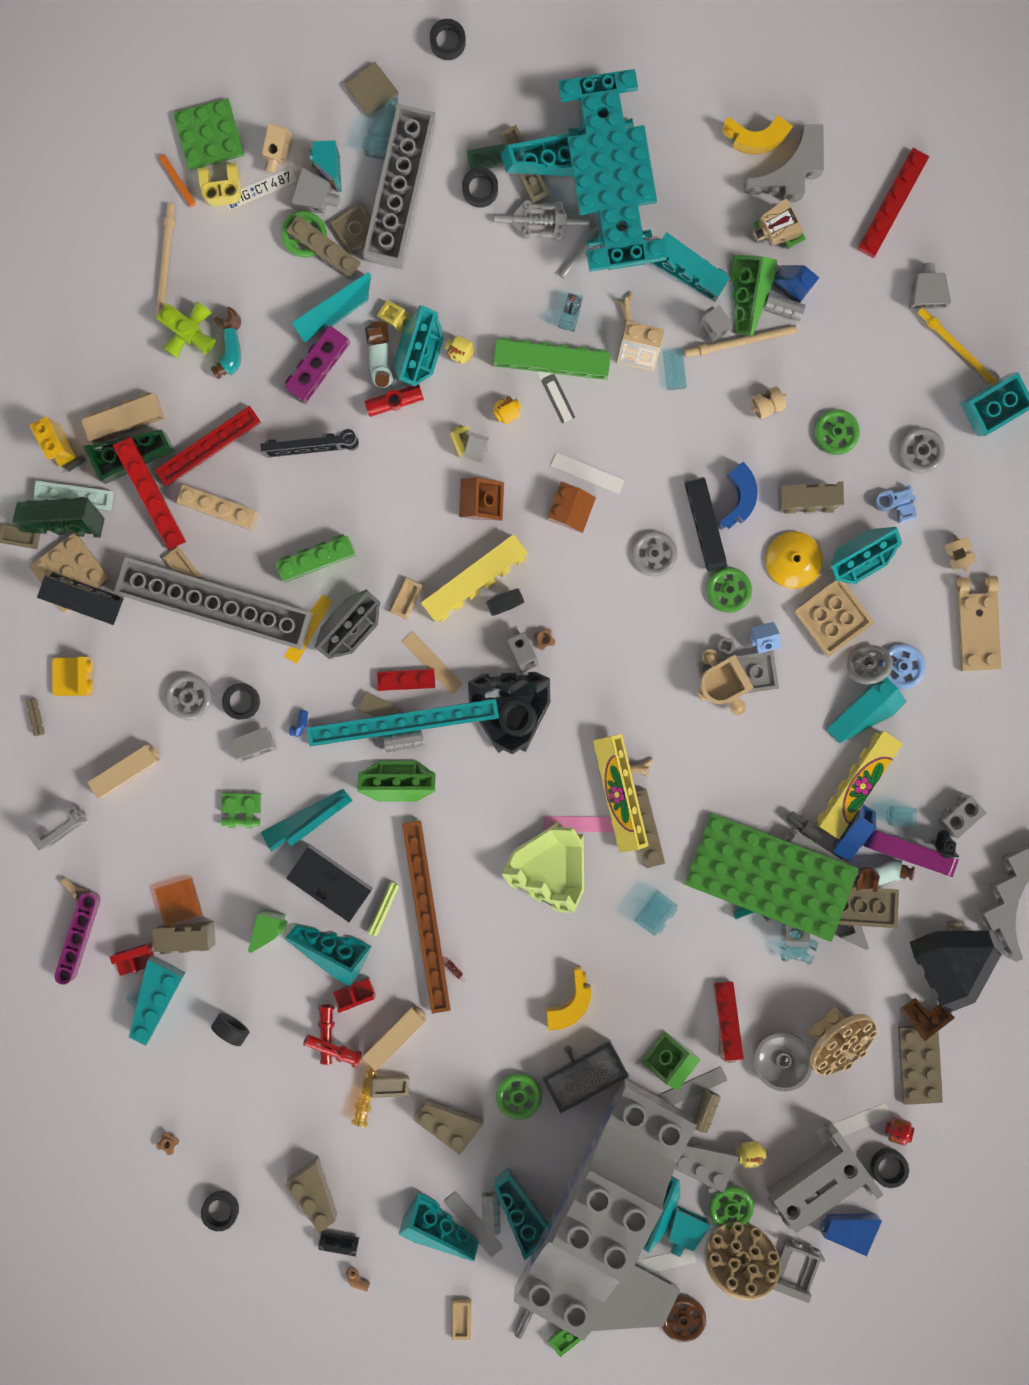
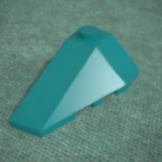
(871, 707)
(334, 954)

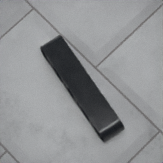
(705, 524)

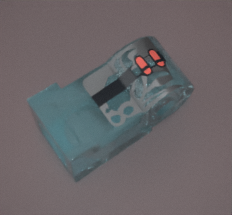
(571, 312)

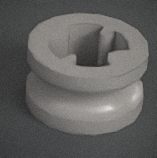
(727, 640)

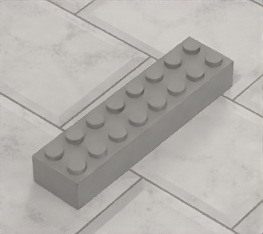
(399, 186)

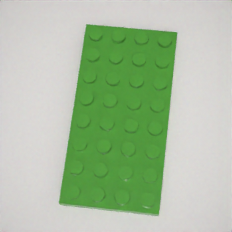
(771, 877)

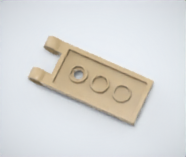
(981, 634)

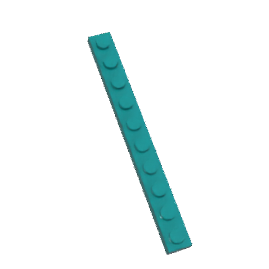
(403, 722)

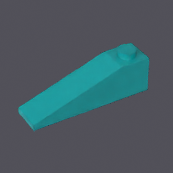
(432, 1227)

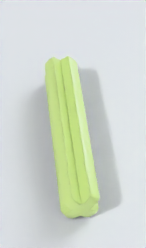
(383, 908)

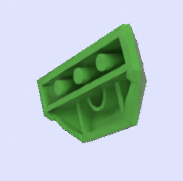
(396, 781)

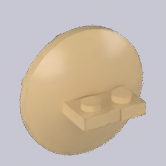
(839, 1041)
(742, 1261)

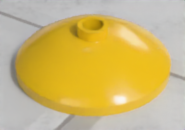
(784, 569)

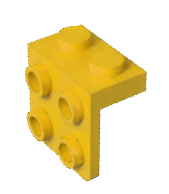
(72, 676)

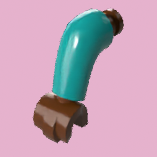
(231, 356)

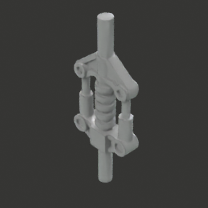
(560, 220)

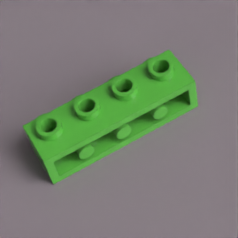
(315, 559)

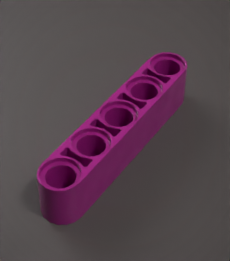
(911, 853)
(71, 944)

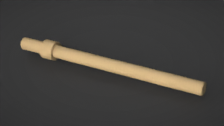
(168, 224)
(704, 349)

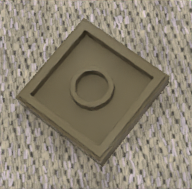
(371, 89)
(352, 228)

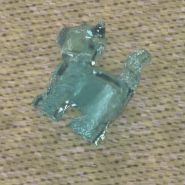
(797, 953)

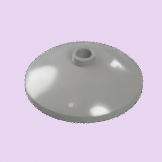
(780, 1074)

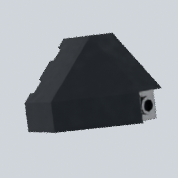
(530, 688)
(956, 964)

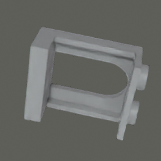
(43, 839)
(802, 1290)

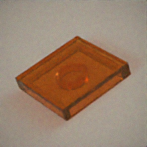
(178, 901)

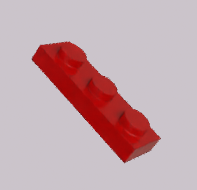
(406, 679)

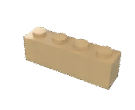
(123, 418)
(217, 507)

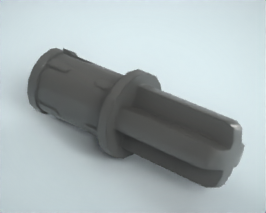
(804, 826)

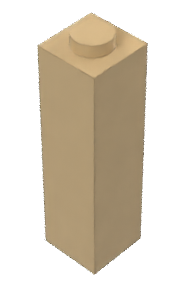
(124, 771)
(394, 1037)

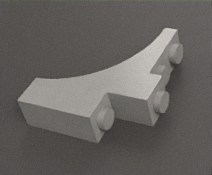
(790, 178)

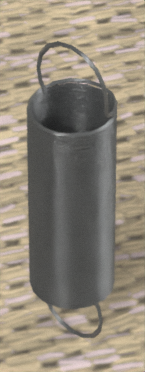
(75, 463)

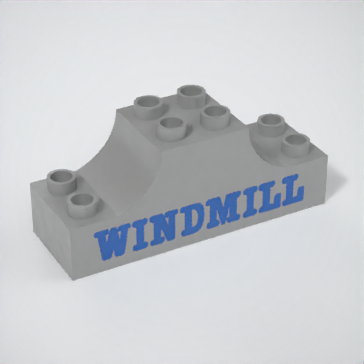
(605, 1210)

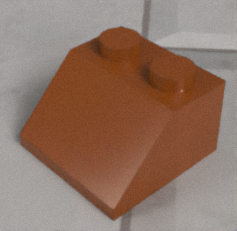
(481, 499)
(571, 507)

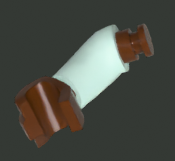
(378, 354)
(887, 873)

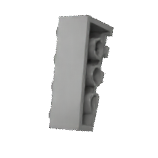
(707, 1165)

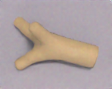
(626, 306)
(642, 767)
(73, 890)

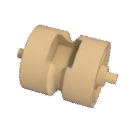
(769, 402)
(960, 553)

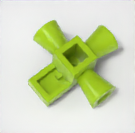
(186, 329)

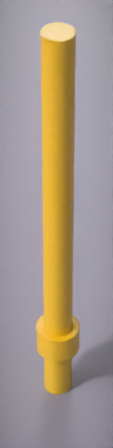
(933, 323)

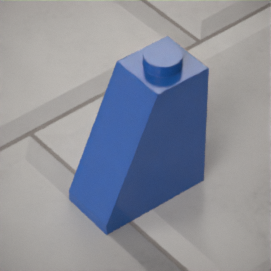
(795, 281)
(855, 834)
(851, 1230)

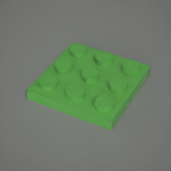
(208, 134)

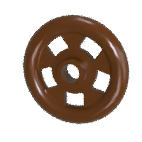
(699, 1322)

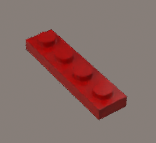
(728, 1021)

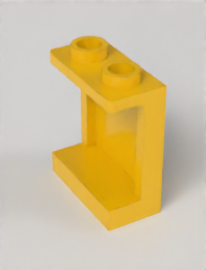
(53, 441)

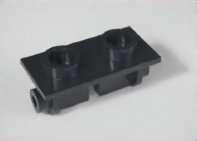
(945, 845)
(338, 1243)

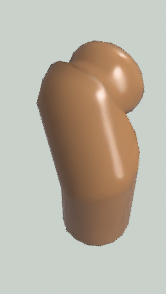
(355, 1281)

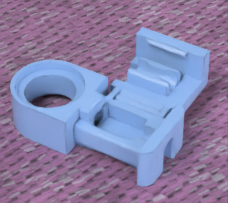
(902, 503)

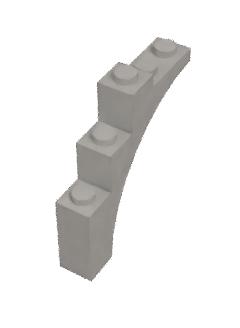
(1008, 890)

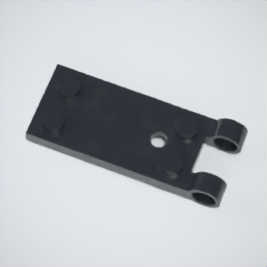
(327, 443)

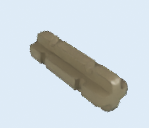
(35, 717)

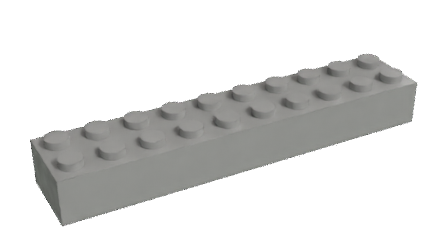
(213, 603)

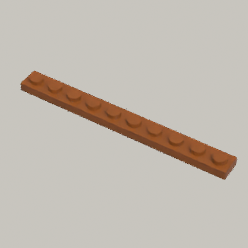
(426, 916)

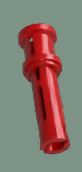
(326, 1024)
(340, 1055)

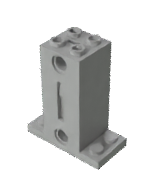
(820, 1183)

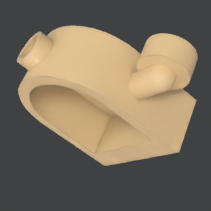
(724, 682)

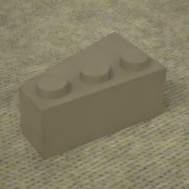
(811, 497)
(184, 937)
(448, 1125)

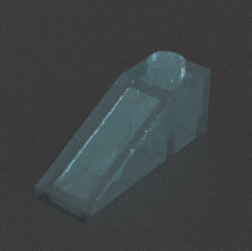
(378, 135)

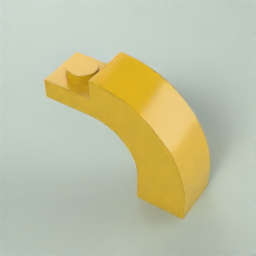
(757, 142)
(570, 1013)

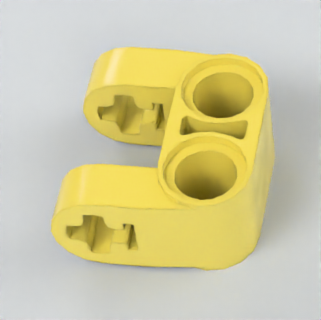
(220, 187)

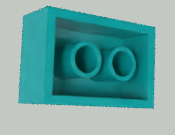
(997, 404)

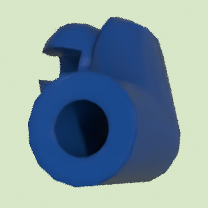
(301, 724)

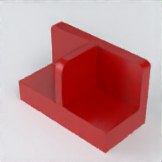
(132, 959)
(354, 995)

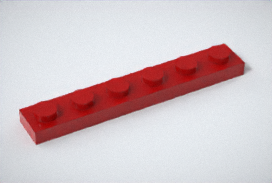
(893, 202)
(208, 446)
(149, 493)

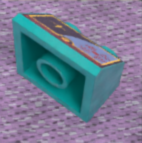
(326, 160)

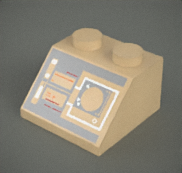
(640, 346)

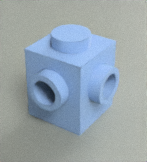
(765, 637)

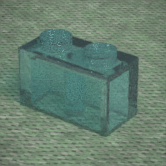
(656, 913)

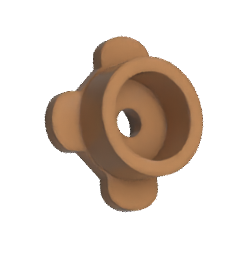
(549, 640)
(166, 1137)

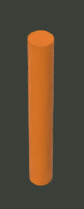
(176, 179)

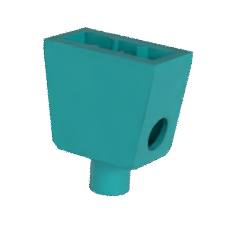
(686, 1230)

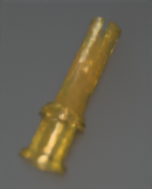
(363, 1105)

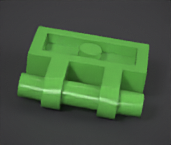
(241, 803)

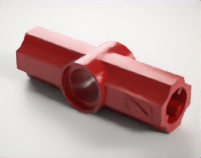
(406, 397)

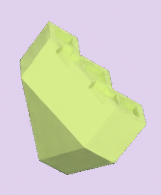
(550, 868)

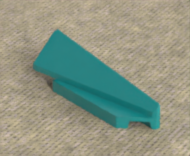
(334, 308)
(302, 823)

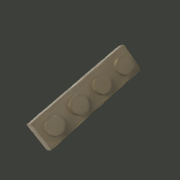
(532, 183)
(323, 246)
(653, 853)

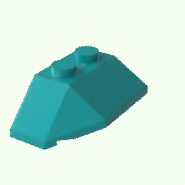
(419, 347)
(865, 554)
(669, 1205)

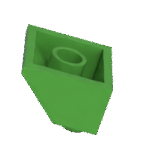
(267, 928)
(671, 1061)

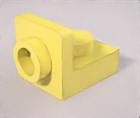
(394, 315)
(459, 443)

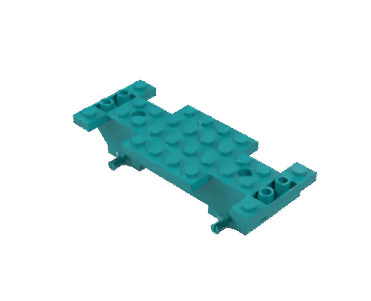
(611, 171)

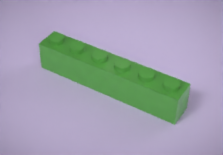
(552, 359)

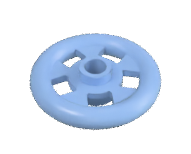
(914, 655)

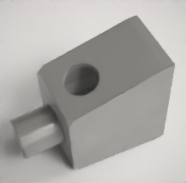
(313, 193)
(930, 289)
(525, 655)

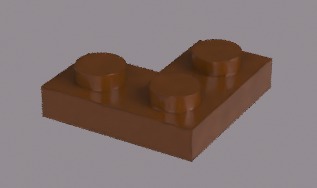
(926, 1023)

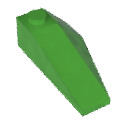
(752, 283)

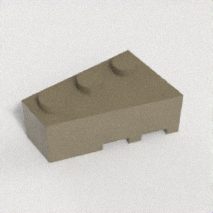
(312, 1195)

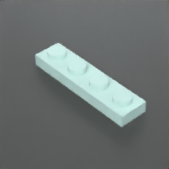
(100, 498)

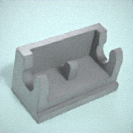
(253, 744)

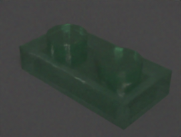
(486, 157)

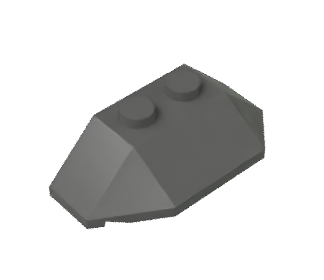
(348, 625)

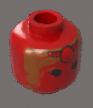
(899, 1131)

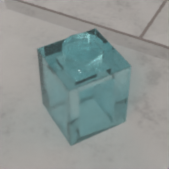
(901, 816)

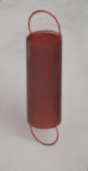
(452, 967)

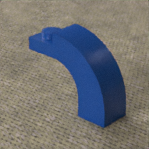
(747, 492)

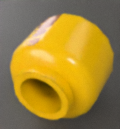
(506, 410)

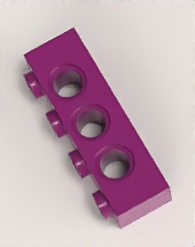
(339, 344)

